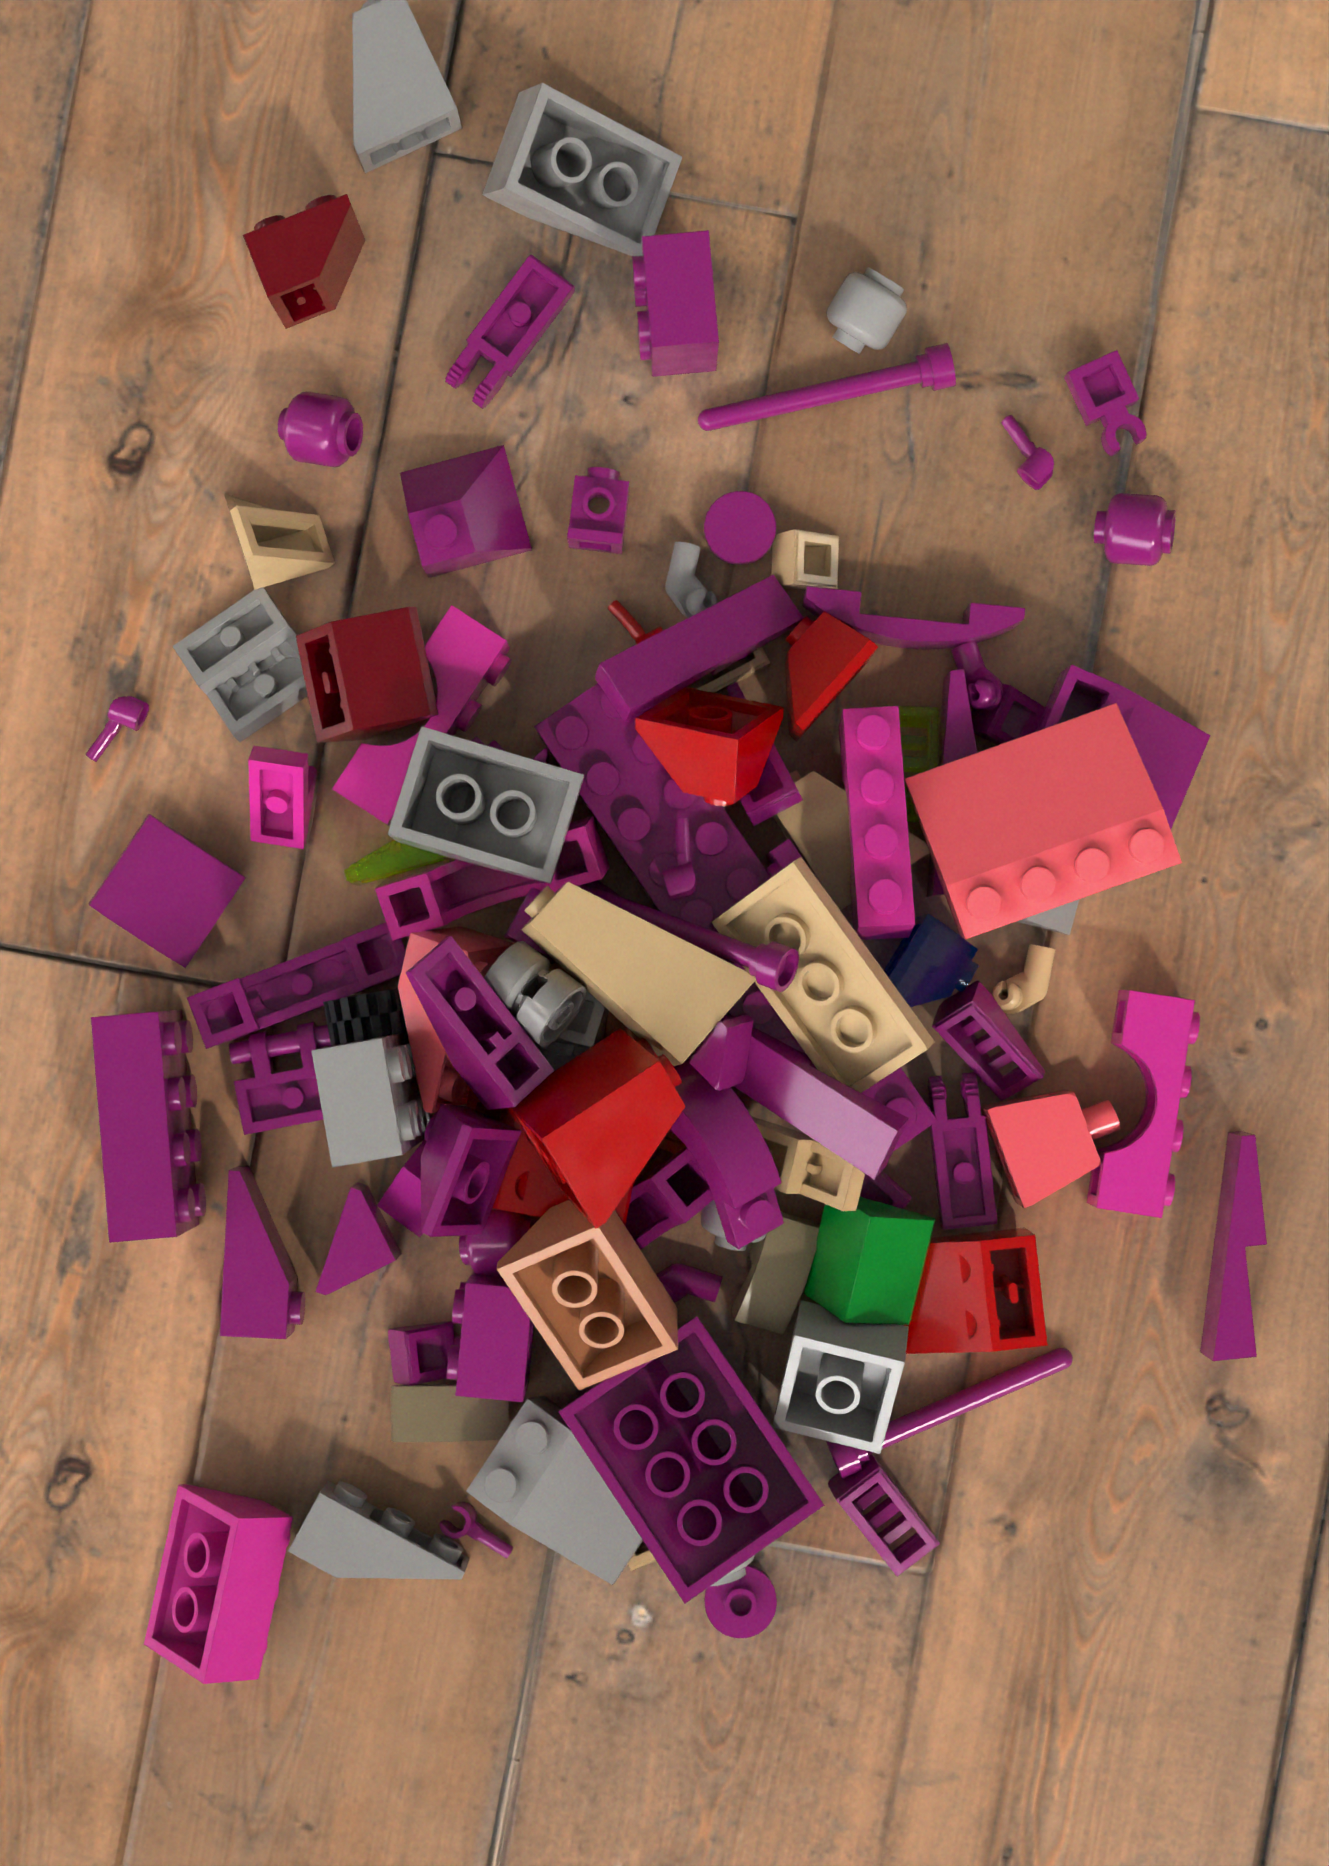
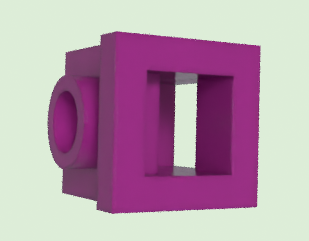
(598, 531)

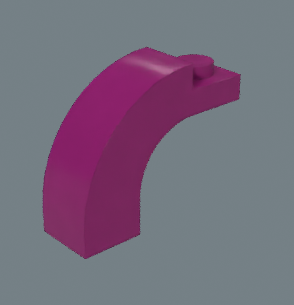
(730, 1155)
(666, 1197)

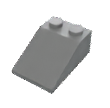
(581, 171)
(485, 806)
(554, 1493)

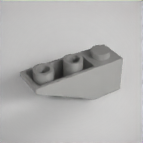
(362, 1541)

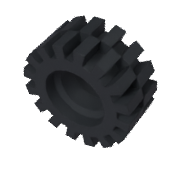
(364, 1016)

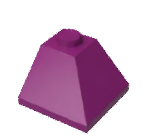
(465, 511)
(462, 1169)

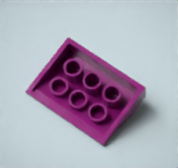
(692, 1461)

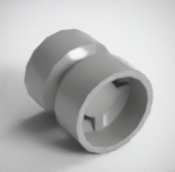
(539, 998)

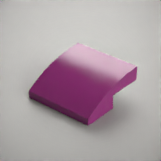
(166, 890)

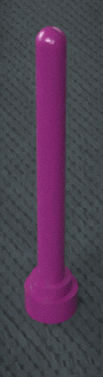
(929, 369)
(771, 964)
(849, 1459)

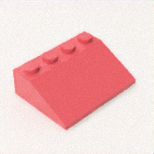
(1041, 821)

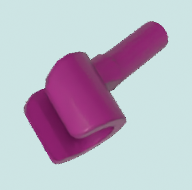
(1039, 462)
(122, 711)
(680, 879)
(474, 1530)

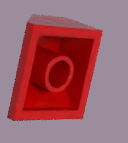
(820, 666)
(711, 742)

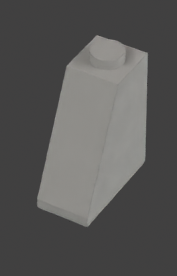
(396, 86)

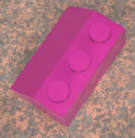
(218, 1584)

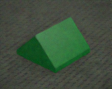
(869, 1262)

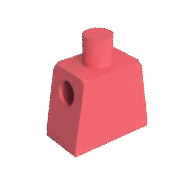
(1047, 1141)

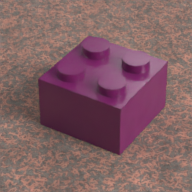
(680, 304)
(494, 1342)

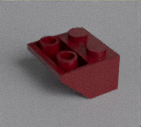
(306, 257)
(366, 675)

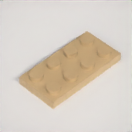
(840, 997)

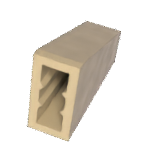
(636, 970)

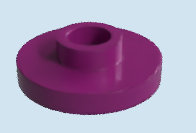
(739, 527)
(743, 1605)

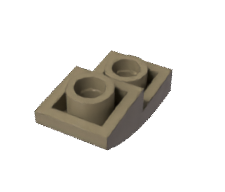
(777, 1275)
(438, 1415)

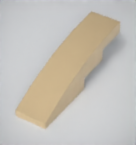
(802, 1166)

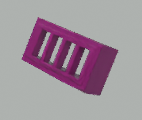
(1000, 1031)
(862, 1490)

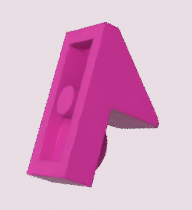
(280, 796)

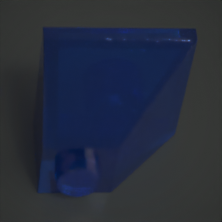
(931, 962)

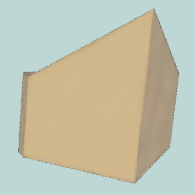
(278, 542)

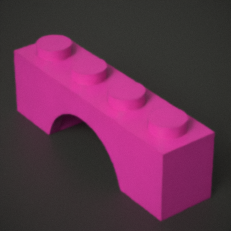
(463, 662)
(877, 823)
(454, 888)
(1136, 1168)

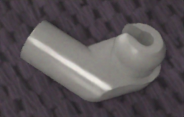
(683, 585)

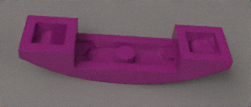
(979, 621)
(297, 985)

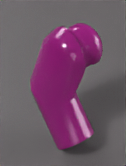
(983, 687)
(684, 1280)

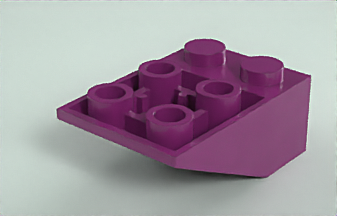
(1164, 741)

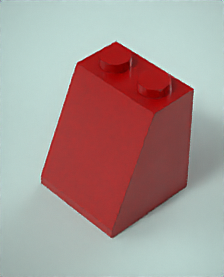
(602, 1120)

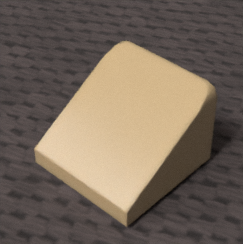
(805, 559)

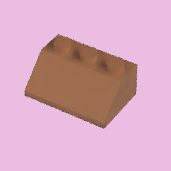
(590, 1295)

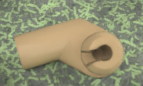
(1028, 986)

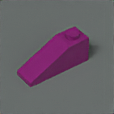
(477, 1028)
(257, 1272)

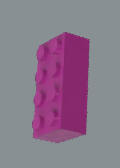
(147, 1125)

